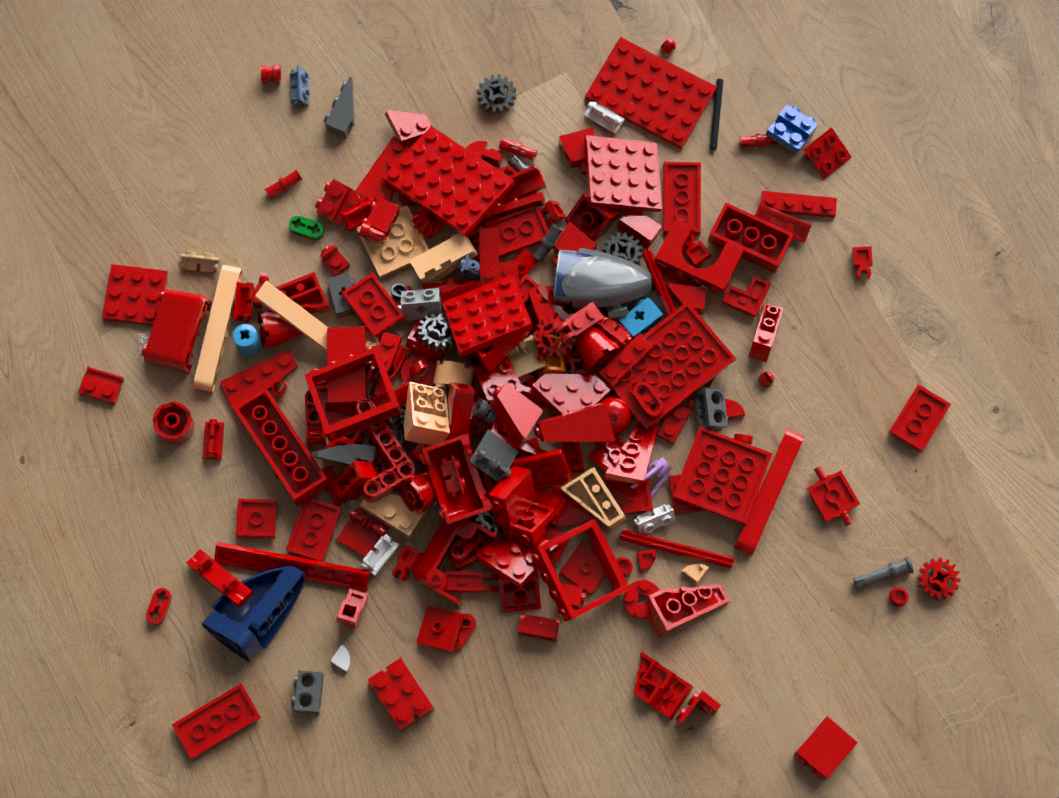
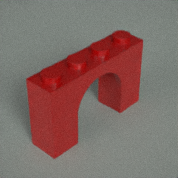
(715, 277)

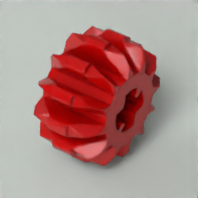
(426, 223)

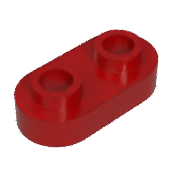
(648, 400)
(465, 632)

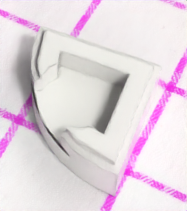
(342, 658)

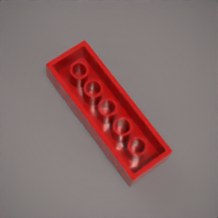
(281, 446)

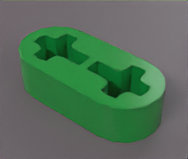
(305, 232)

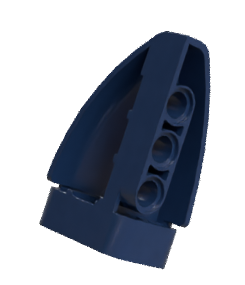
(261, 617)

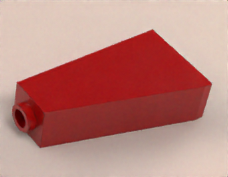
(459, 408)
(581, 425)

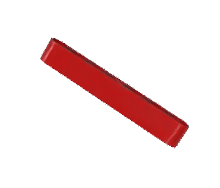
(769, 492)

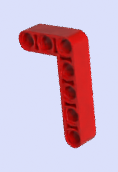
(385, 451)

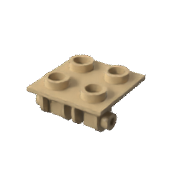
(525, 357)

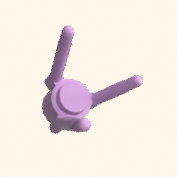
(659, 467)

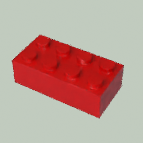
(761, 241)

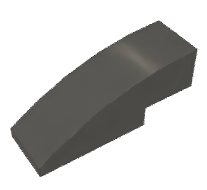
(346, 453)

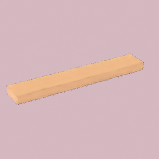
(293, 314)

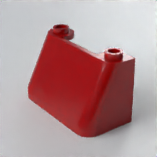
(176, 330)
(465, 504)

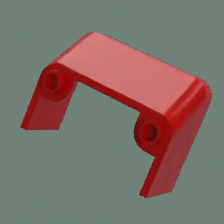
(427, 568)

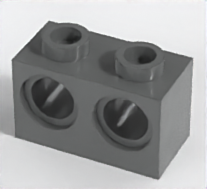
(711, 409)
(313, 692)

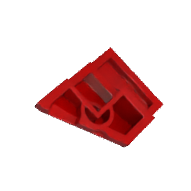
(660, 687)

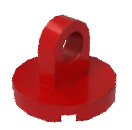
(418, 370)

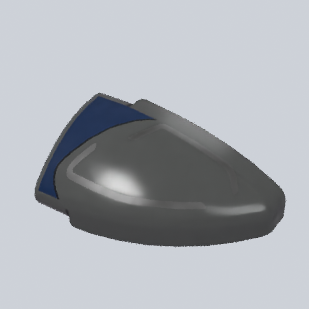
(598, 278)

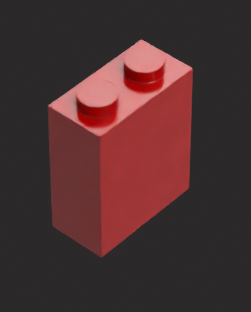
(512, 497)
(825, 748)

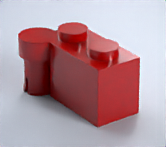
(380, 221)

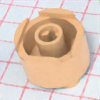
(452, 372)

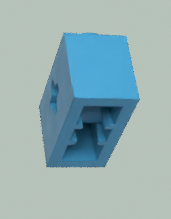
(645, 309)

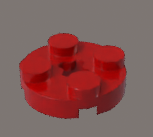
(630, 598)

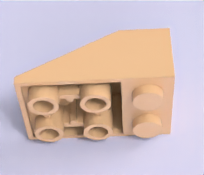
(426, 414)

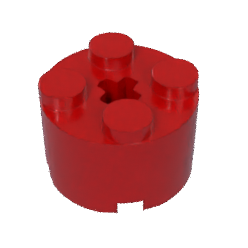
(170, 413)

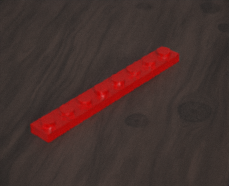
(313, 570)

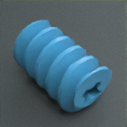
(247, 340)

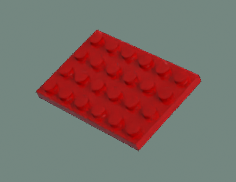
(651, 92)
(448, 181)
(681, 362)

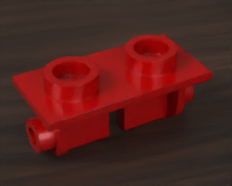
(243, 301)
(620, 337)
(213, 440)
(455, 483)

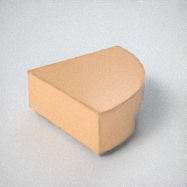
(695, 571)

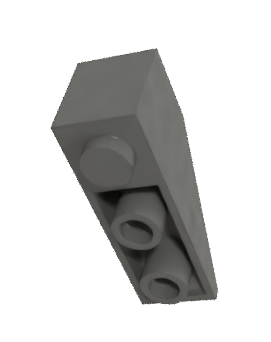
(342, 115)

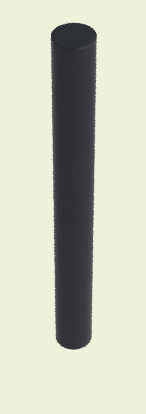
(716, 114)

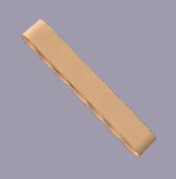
(217, 329)

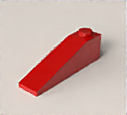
(677, 607)

